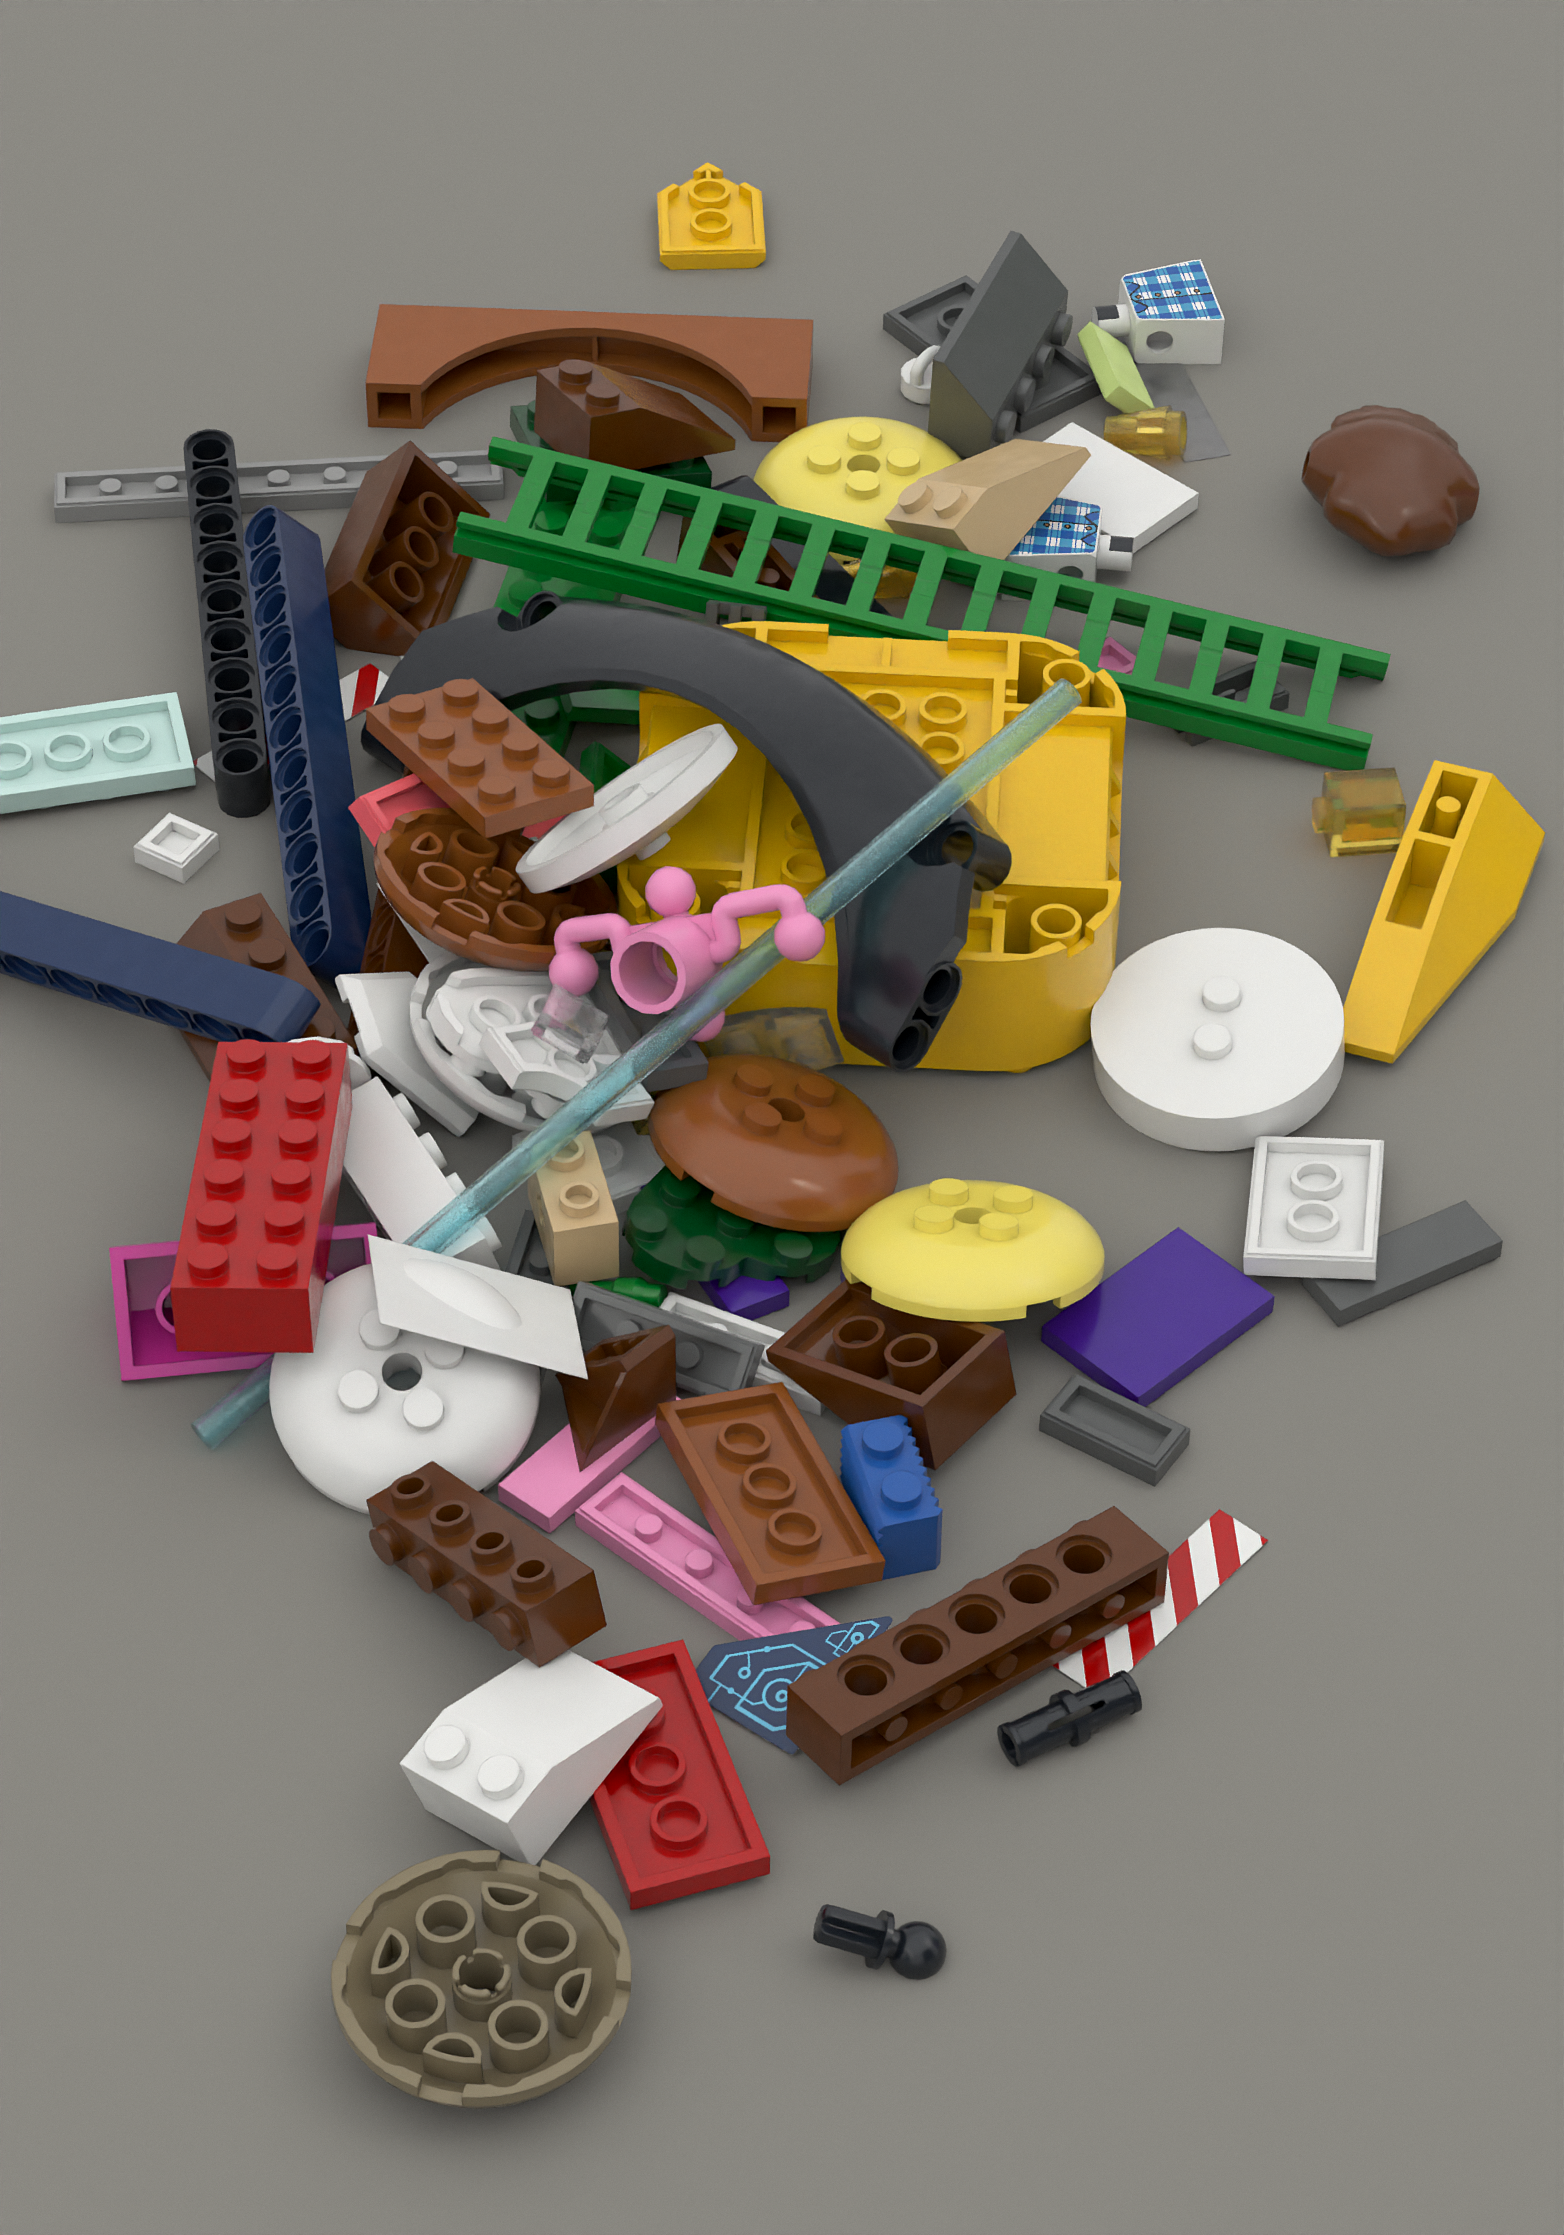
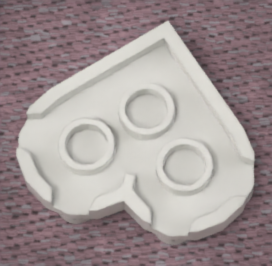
(488, 999)

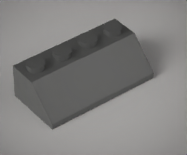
(998, 350)

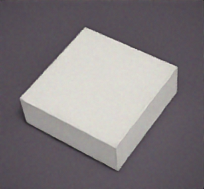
(176, 848)

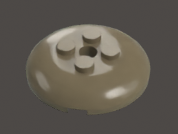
(472, 1923)

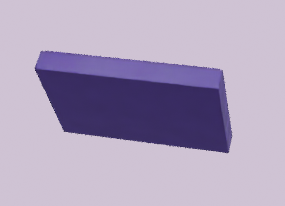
(1158, 1318)

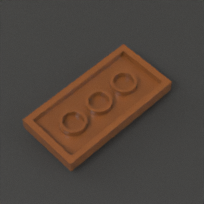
(479, 757)
(769, 1493)

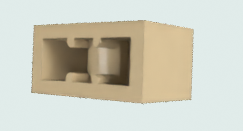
(576, 1215)

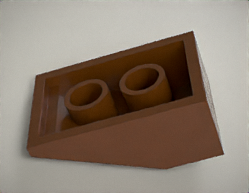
(620, 418)
(888, 1363)

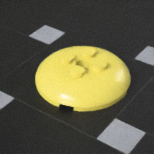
(851, 468)
(972, 1251)

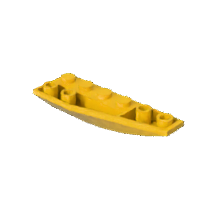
(1440, 907)

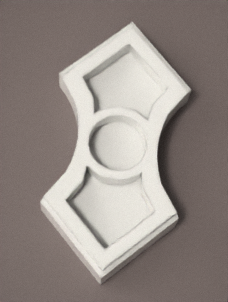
(538, 1066)

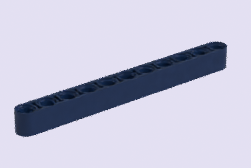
(307, 745)

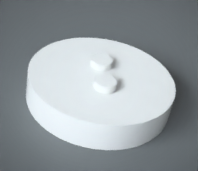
(1218, 1039)

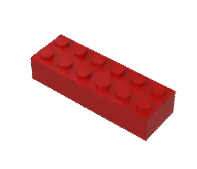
(262, 1198)

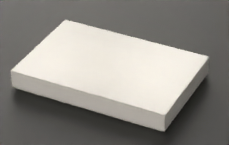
(1133, 494)
(1314, 1208)

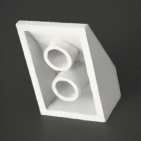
(527, 1751)

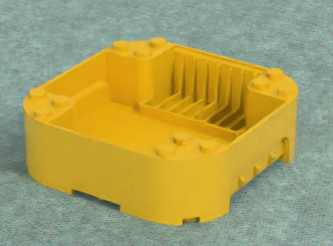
(1033, 944)

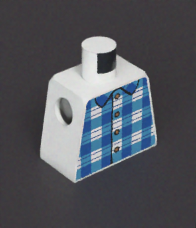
(1166, 315)
(1071, 543)

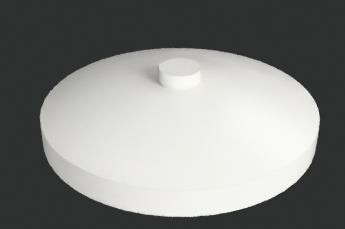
(629, 812)

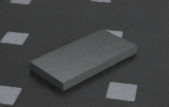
(931, 317)

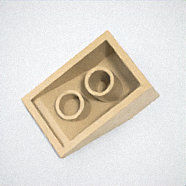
(987, 498)

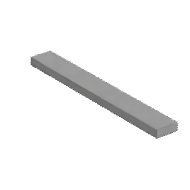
(284, 484)

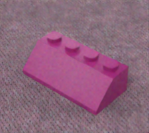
(145, 1310)

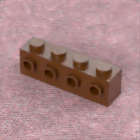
(485, 1563)

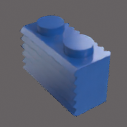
(892, 1494)

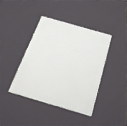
(547, 1312)

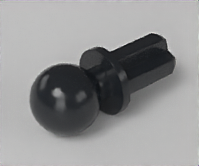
(913, 1948)

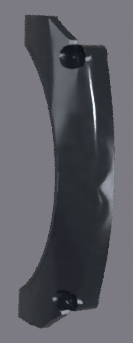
(827, 744)

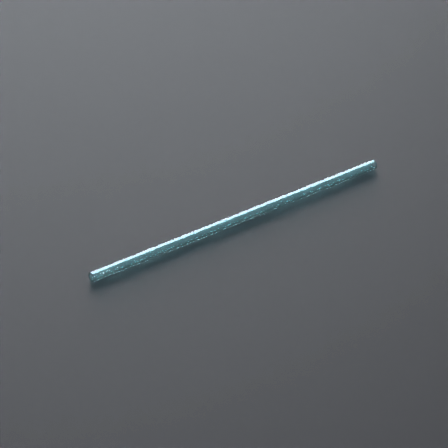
(688, 1018)

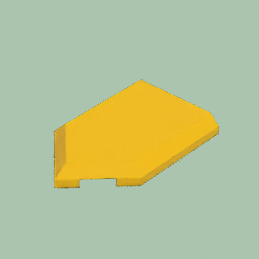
(710, 223)

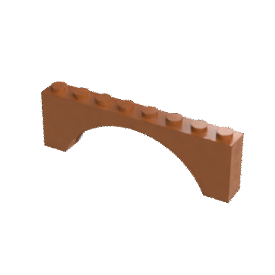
(441, 354)

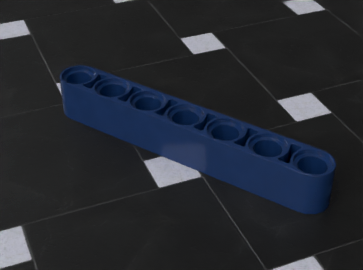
(149, 976)

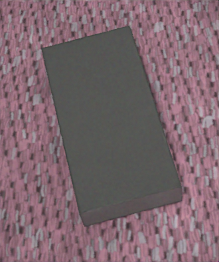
(1114, 1429)

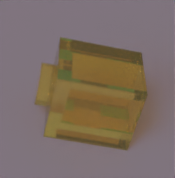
(1360, 812)

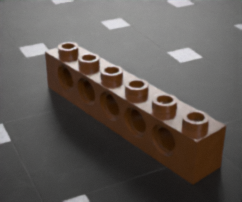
(975, 1644)

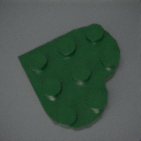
(687, 1237)

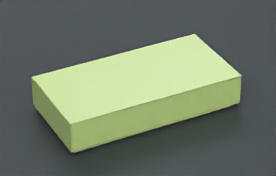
(1114, 370)

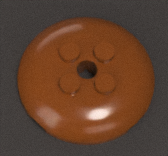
(468, 892)
(776, 1143)

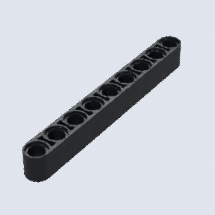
(226, 625)

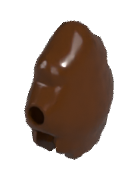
(1391, 480)

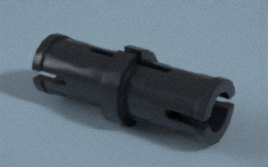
(1030, 1734)

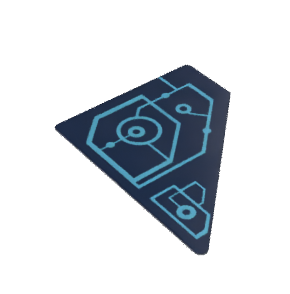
(752, 1675)

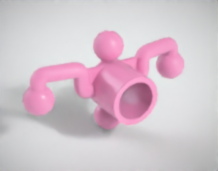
(695, 943)

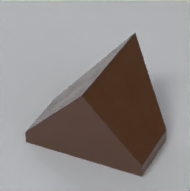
(621, 1391)

